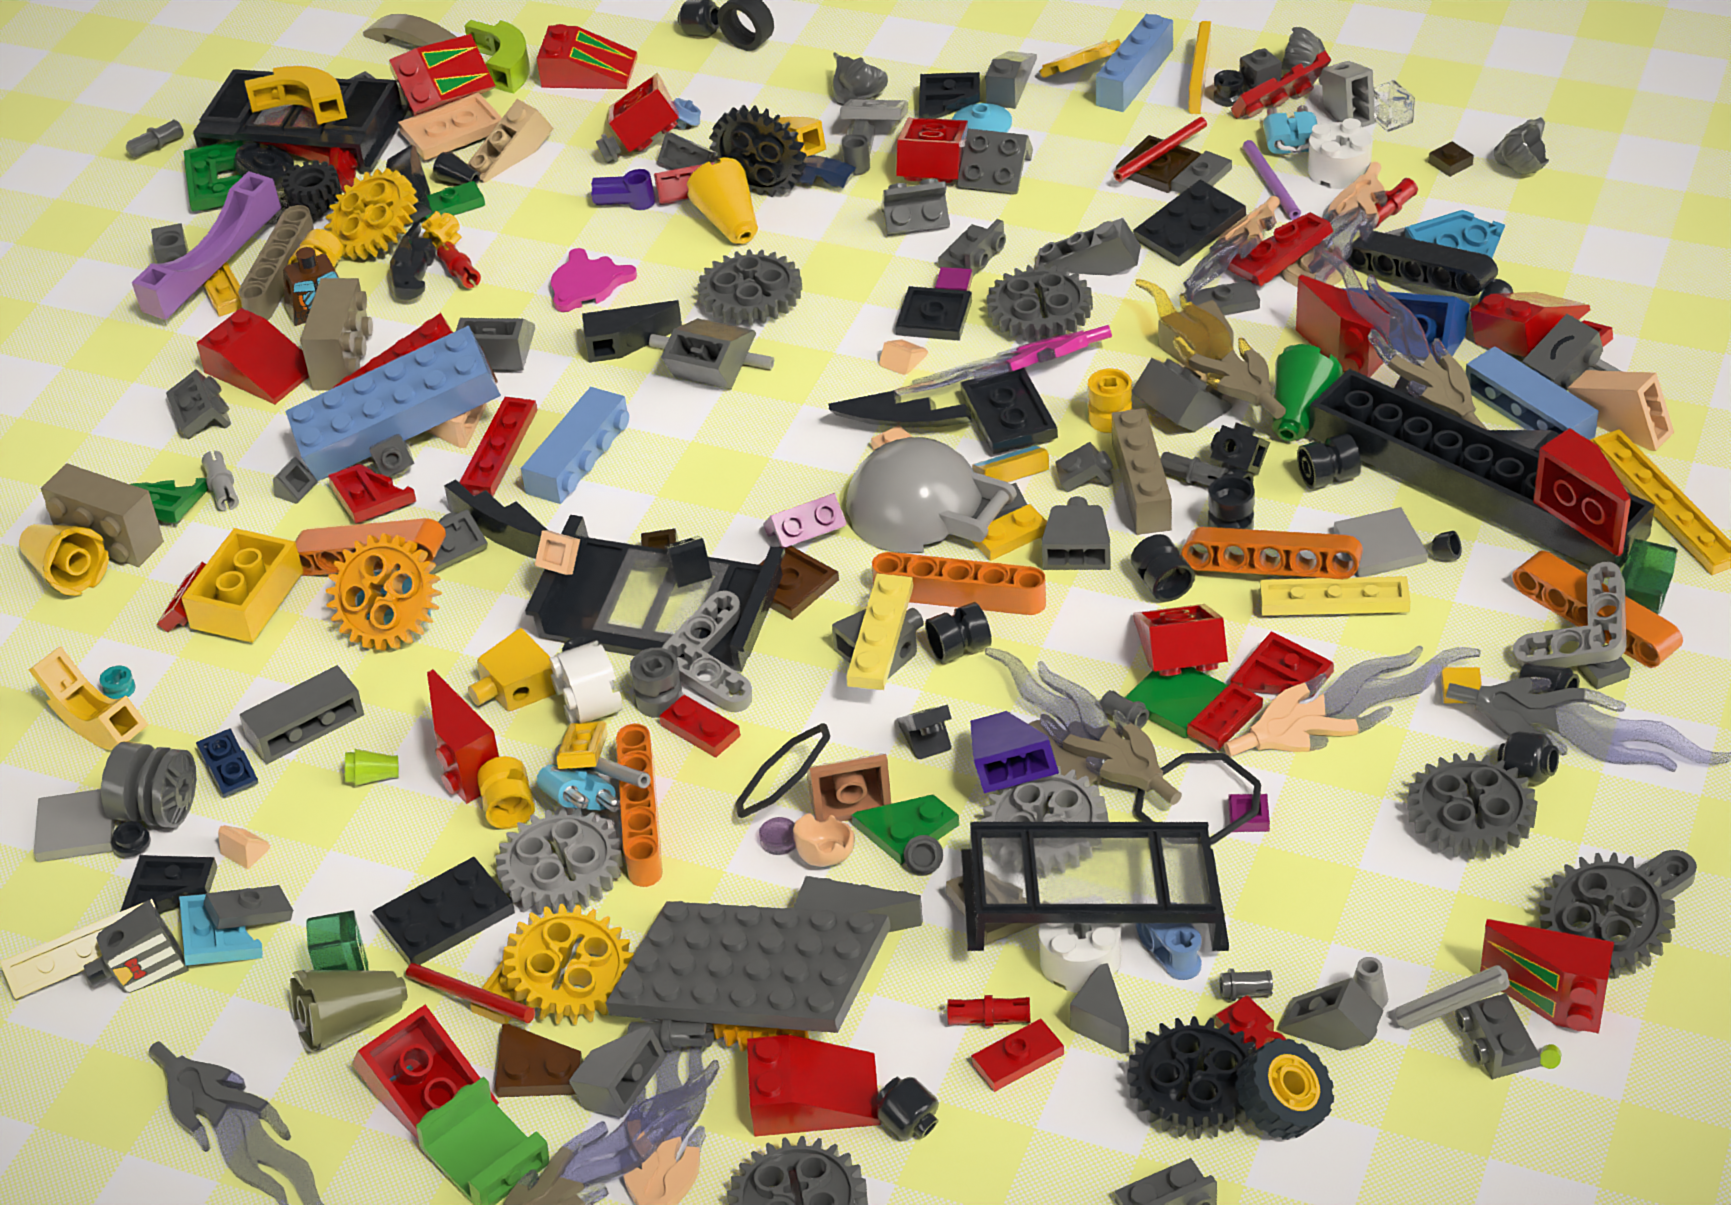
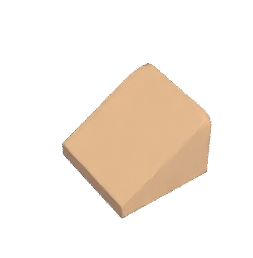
(901, 356)

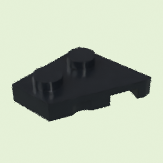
(947, 93)
(167, 879)

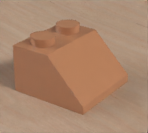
(848, 786)

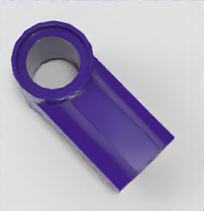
(632, 189)

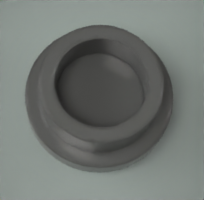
(608, 148)
(923, 854)

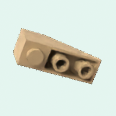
(511, 141)

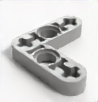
(1590, 636)
(697, 655)

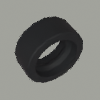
(734, 29)

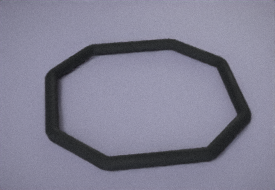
(823, 728)
(1208, 757)

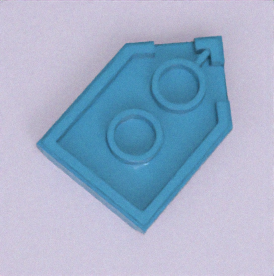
(1459, 231)

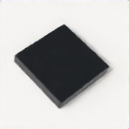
(934, 313)

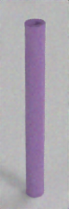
(1271, 179)

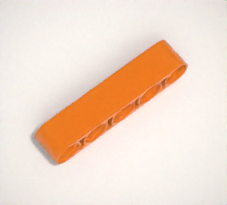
(1286, 543)
(323, 546)
(961, 582)
(1564, 591)
(639, 808)

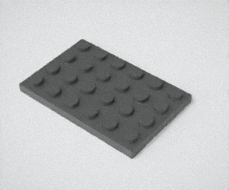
(750, 966)

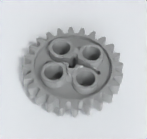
(1027, 802)
(537, 875)

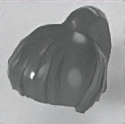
(1302, 48)
(856, 79)
(1523, 148)

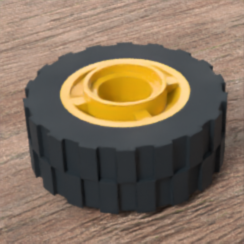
(1284, 1089)

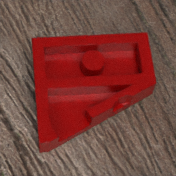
(368, 493)
(1280, 665)

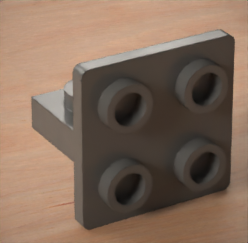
(915, 207)

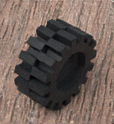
(312, 186)

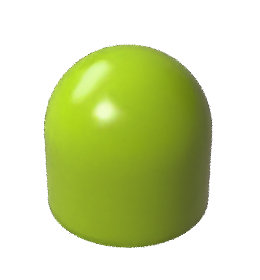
(1550, 1056)

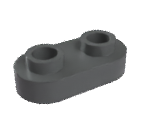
(1673, 863)

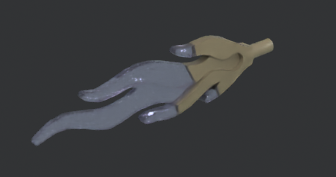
(1409, 351)
(1089, 732)
(589, 1159)

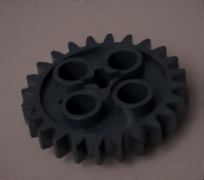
(762, 148)
(1168, 1062)

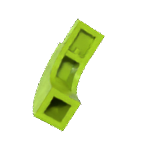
(508, 49)

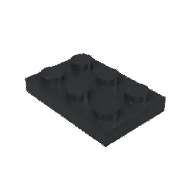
(1189, 222)
(1009, 411)
(443, 912)

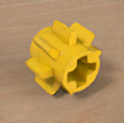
(441, 229)

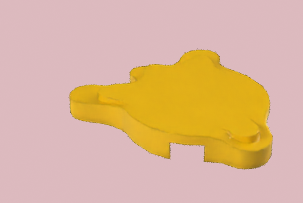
(1080, 57)

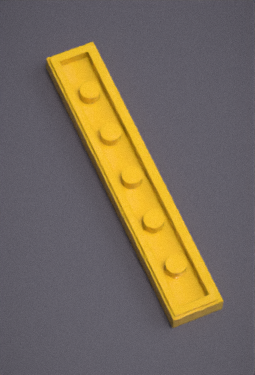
(1672, 506)

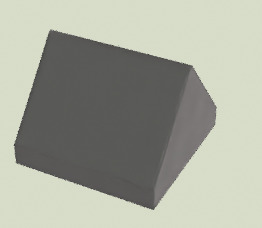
(293, 481)

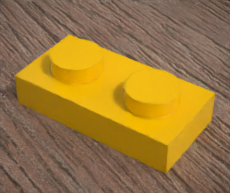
(1012, 532)

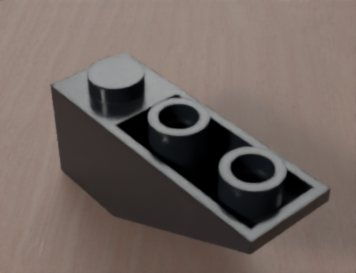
(627, 329)

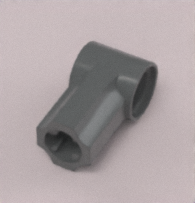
(858, 145)

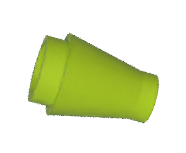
(370, 766)

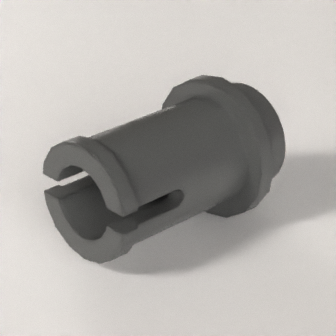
(1132, 711)
(1240, 984)

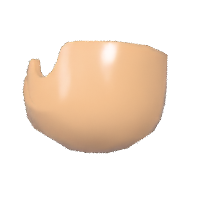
(823, 842)

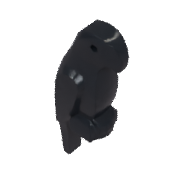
(410, 263)

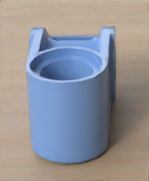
(1174, 947)

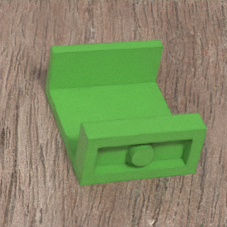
(480, 1145)

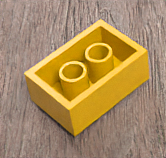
(242, 585)

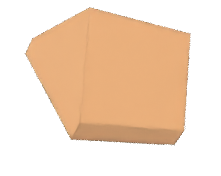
(241, 845)

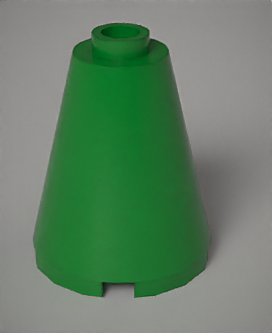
(1299, 380)

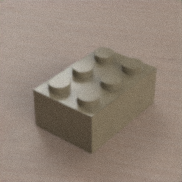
(335, 332)
(108, 507)

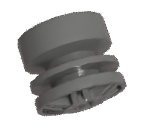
(148, 784)

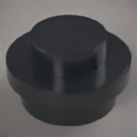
(130, 839)

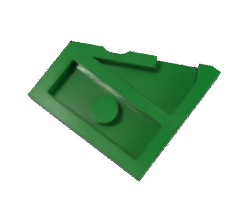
(171, 501)
(899, 822)

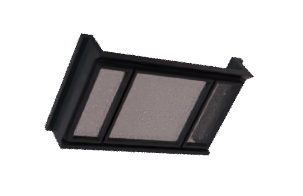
(1091, 875)

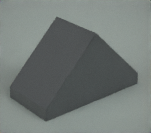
(1099, 1012)

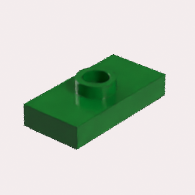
(456, 199)

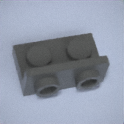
(974, 247)
(197, 403)
(461, 540)
(1498, 1036)
(1172, 1186)

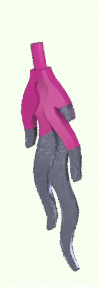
(1010, 360)

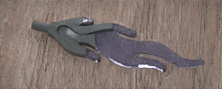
(1568, 713)
(235, 1115)

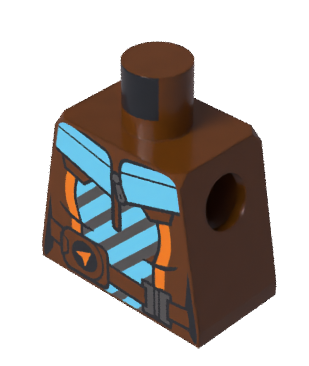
(302, 281)

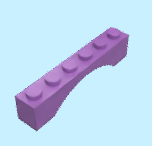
(246, 209)

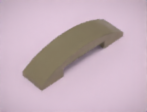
(408, 29)

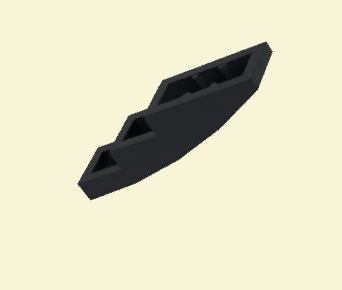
(889, 411)
(506, 526)

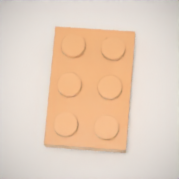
(450, 126)

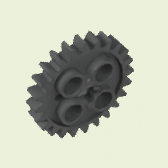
(750, 287)
(1017, 306)
(1499, 799)
(1608, 911)
(836, 1182)

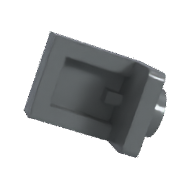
(392, 455)
(1084, 465)

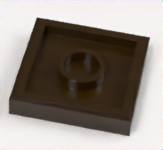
(1163, 169)

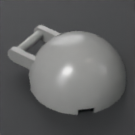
(919, 494)

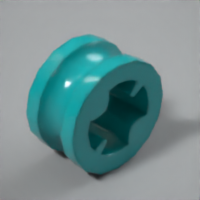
(114, 675)

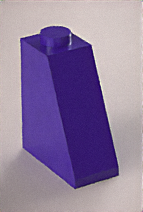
(1009, 752)

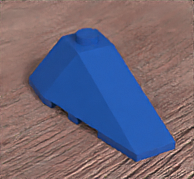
(1438, 315)

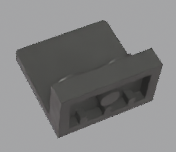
(993, 161)

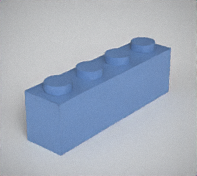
(1134, 62)
(1527, 395)
(575, 445)

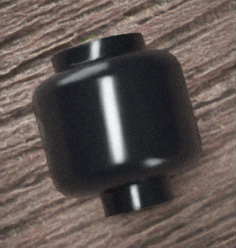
(698, 17)
(1531, 754)
(907, 1108)

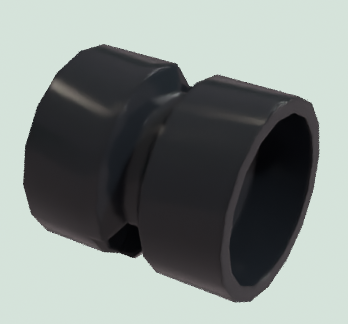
(1327, 461)
(1231, 503)
(1162, 567)
(955, 633)

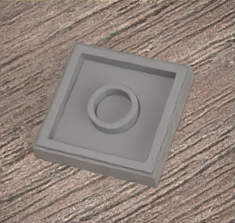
(874, 109)
(1386, 541)
(72, 826)

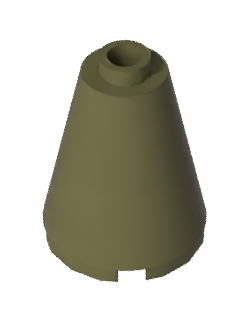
(342, 1002)

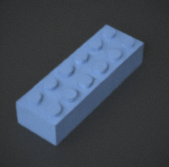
(392, 400)

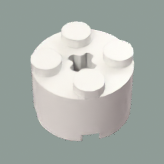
(1339, 152)
(586, 683)
(1076, 950)

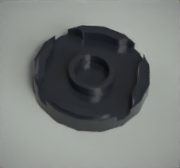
(268, 161)

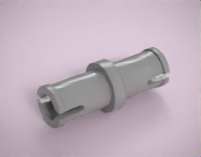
(220, 480)

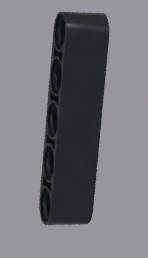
(1423, 263)

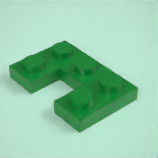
(202, 170)

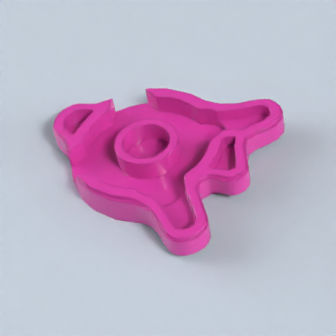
(587, 279)

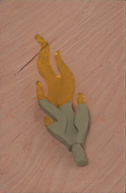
(1214, 351)

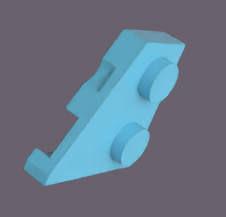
(206, 943)

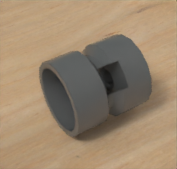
(655, 681)

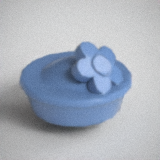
(687, 113)

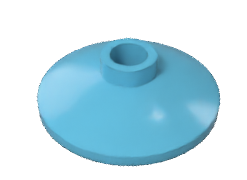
(985, 117)

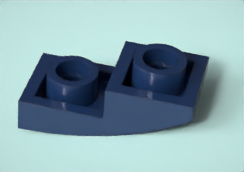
(831, 170)
(226, 763)

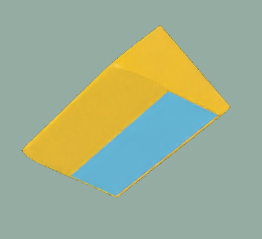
(1015, 464)

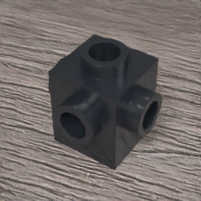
(1239, 448)

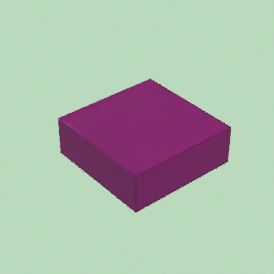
(954, 279)
(1240, 804)

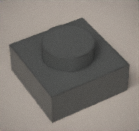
(1606, 673)

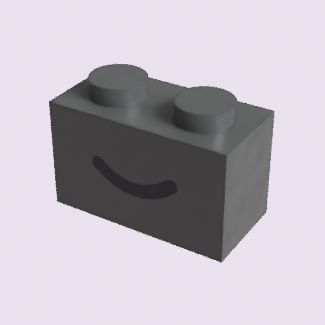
(1566, 352)

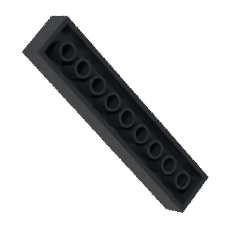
(1457, 462)

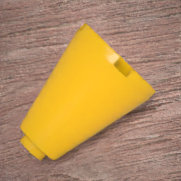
(724, 198)
(65, 556)

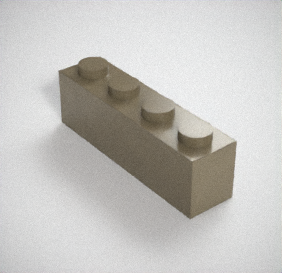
(1141, 471)

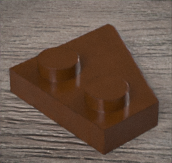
(534, 1065)

